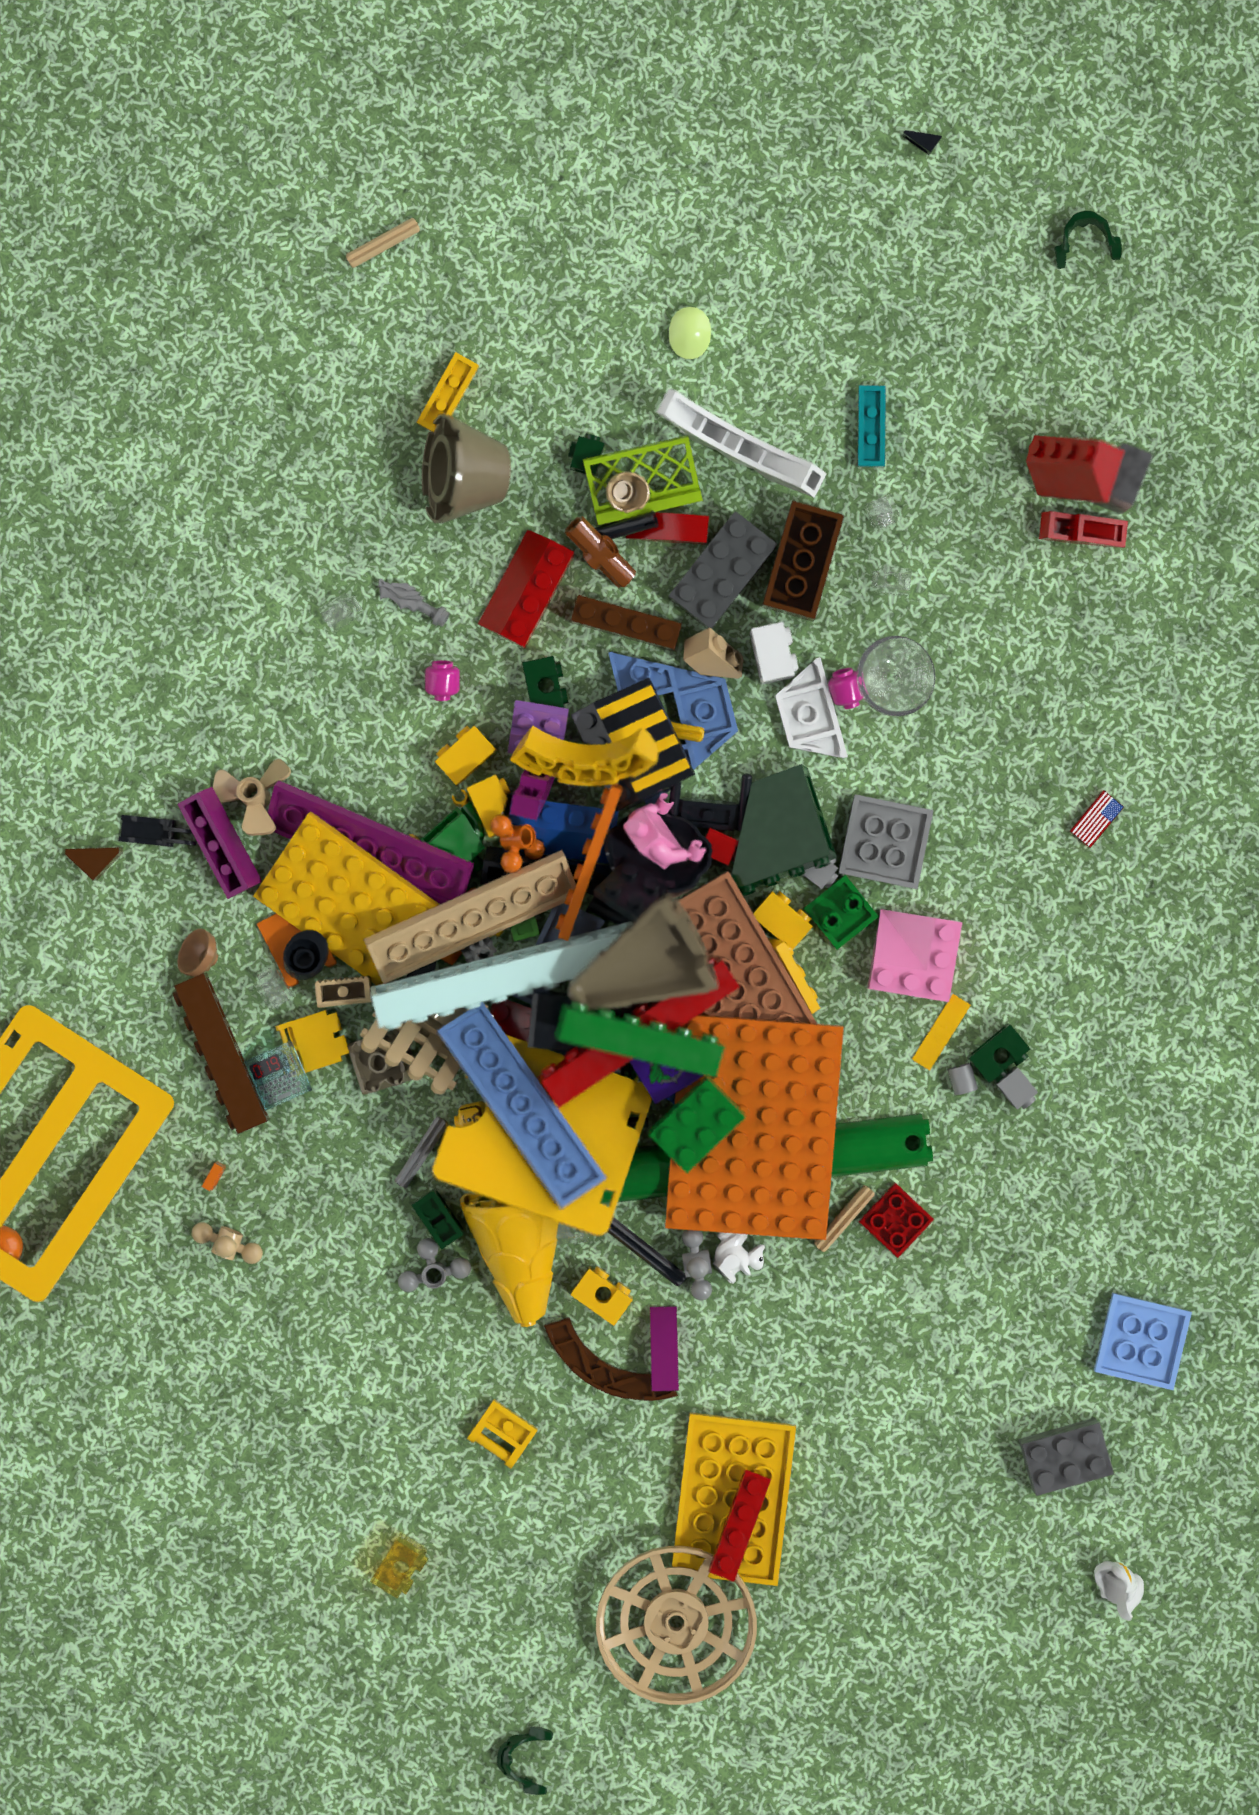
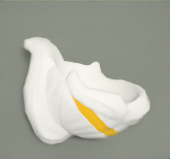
(1119, 1586)

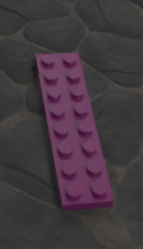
(423, 865)

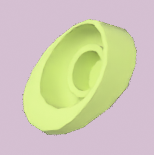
(689, 333)

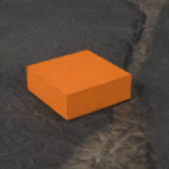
(214, 1176)

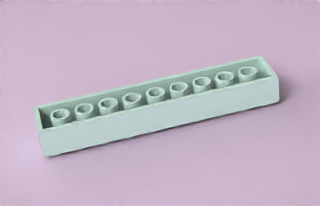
(488, 978)

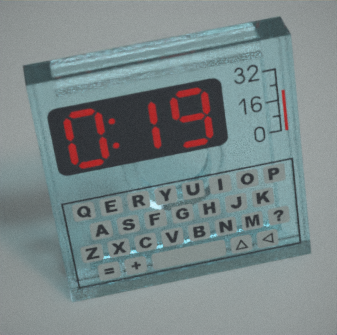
(278, 1075)

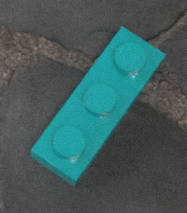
(871, 426)

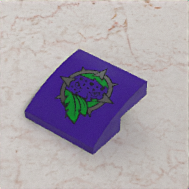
(662, 1080)

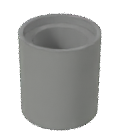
(962, 1079)

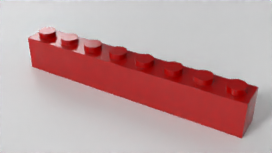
(589, 1065)

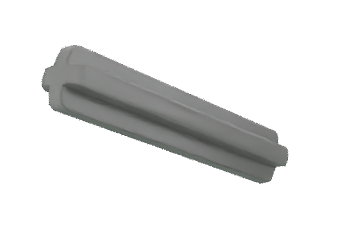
(421, 1152)

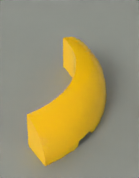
(585, 763)

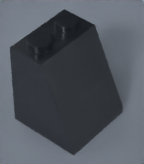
(545, 1018)

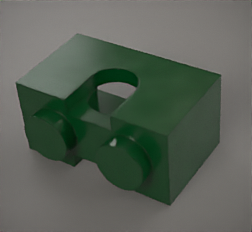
(541, 669)
(983, 1056)

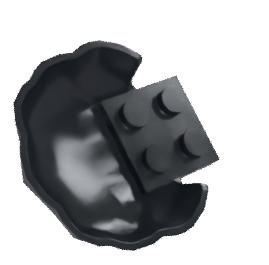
(639, 881)

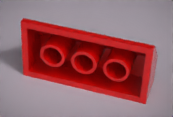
(1073, 468)
(526, 588)

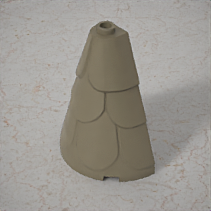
(648, 962)

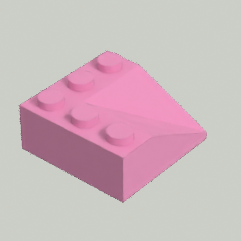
(914, 955)

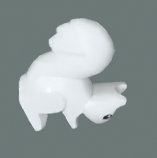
(732, 1257)

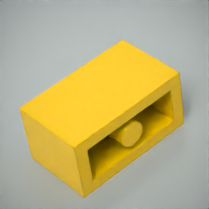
(465, 754)
(782, 920)

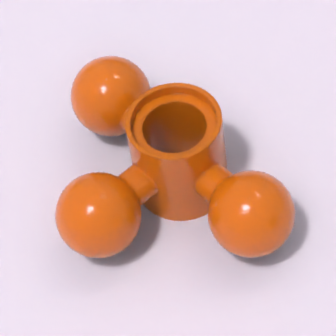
(516, 838)

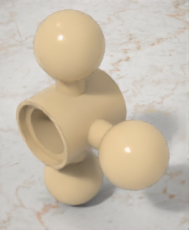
(227, 1243)

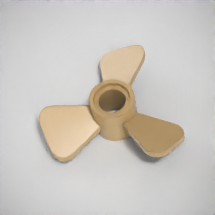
(256, 818)

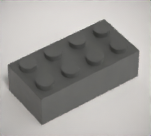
(722, 570)

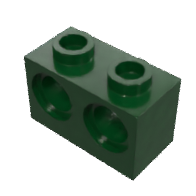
(438, 1218)

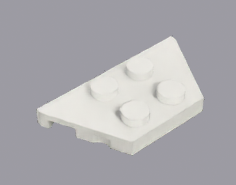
(810, 713)

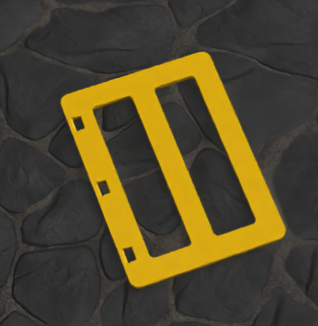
(91, 1068)

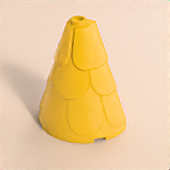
(516, 1251)

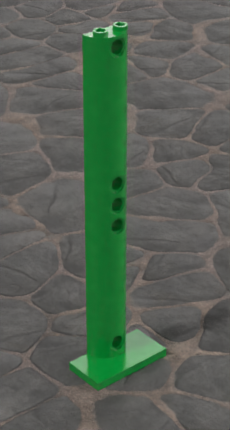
(858, 1149)

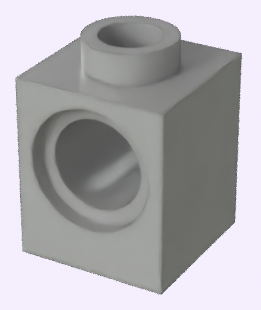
(1017, 1089)

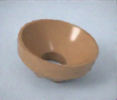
(197, 953)

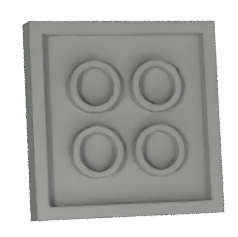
(885, 841)

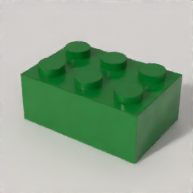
(696, 1123)

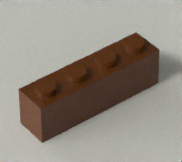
(626, 623)

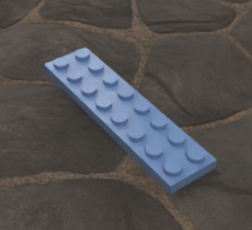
(521, 1105)

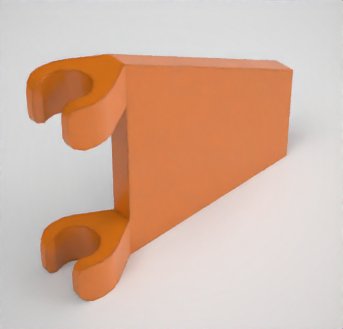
(277, 934)

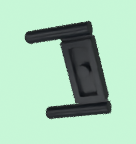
(712, 813)

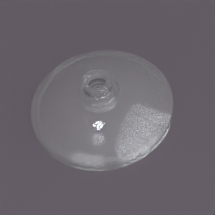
(911, 671)

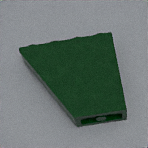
(781, 831)

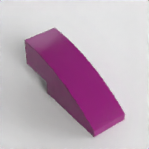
(531, 795)
(664, 1348)

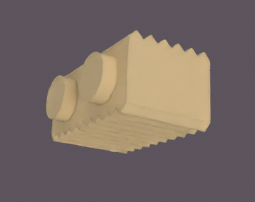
(343, 991)

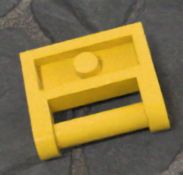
(508, 1427)

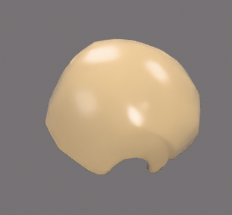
(627, 492)

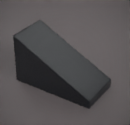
(923, 141)

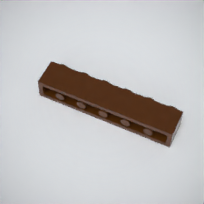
(221, 1053)

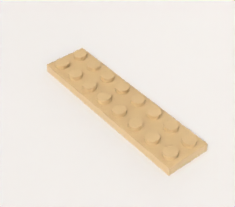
(471, 917)

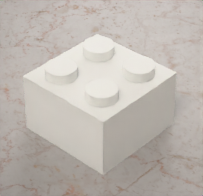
(773, 653)

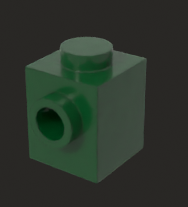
(585, 448)

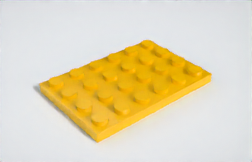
(339, 891)
(712, 1469)

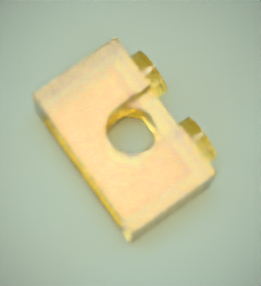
(404, 1550)

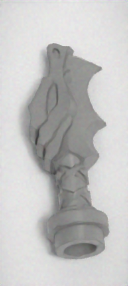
(408, 597)

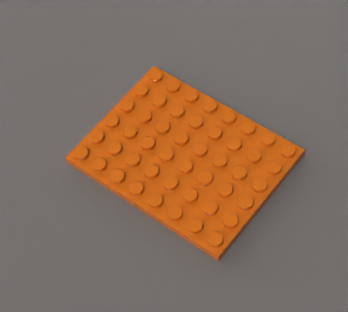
(778, 1162)

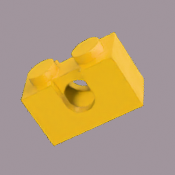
(608, 1309)

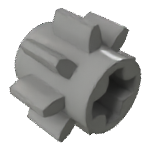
(479, 950)

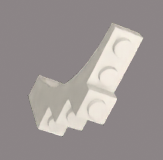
(740, 446)

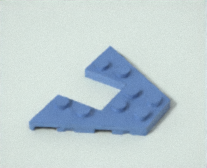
(698, 698)

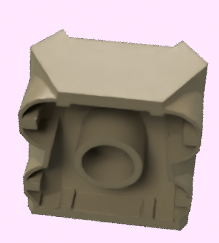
(372, 1070)

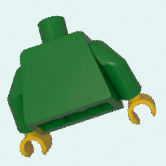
(459, 833)

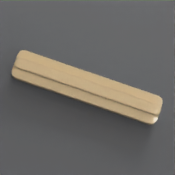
(382, 242)
(845, 1217)

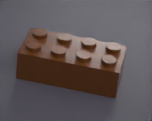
(803, 561)

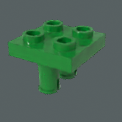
(841, 912)

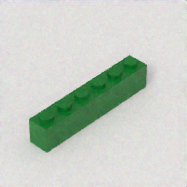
(640, 1040)

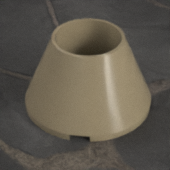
(462, 470)

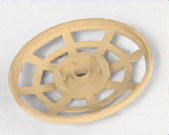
(671, 1639)

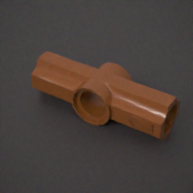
(600, 552)

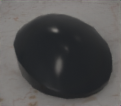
(305, 954)

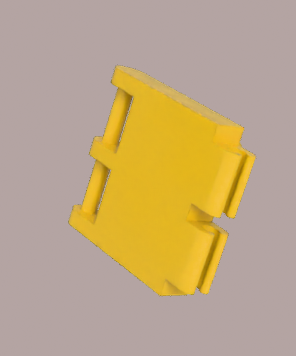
(315, 1039)

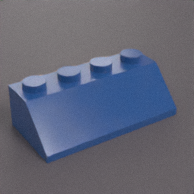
(565, 828)

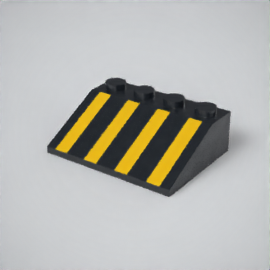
(623, 715)

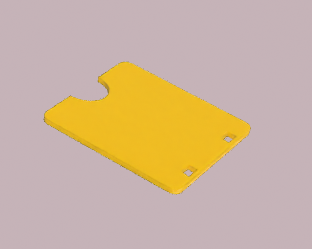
(489, 1163)

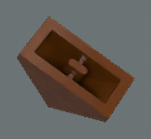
(94, 860)

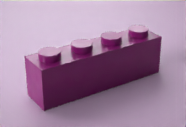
(219, 842)

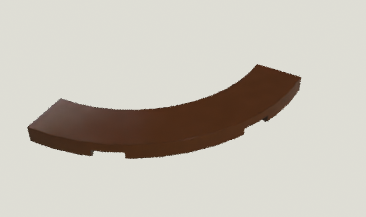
(598, 1372)

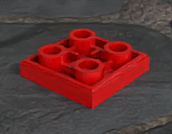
(896, 1220)

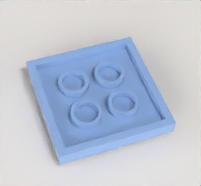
(1142, 1341)

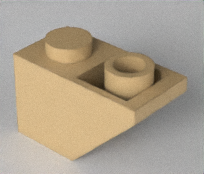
(712, 655)

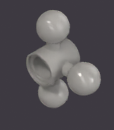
(428, 1249)
(697, 1264)

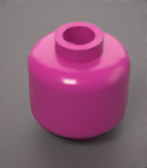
(442, 680)
(844, 688)

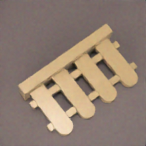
(426, 1035)

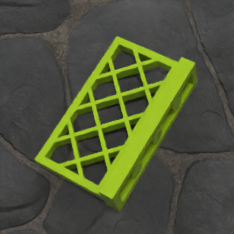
(658, 500)

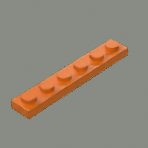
(591, 849)

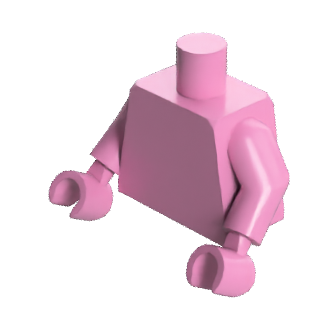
(654, 837)

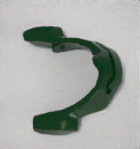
(1083, 219)
(505, 1759)

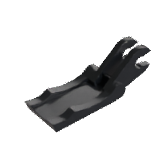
(151, 831)

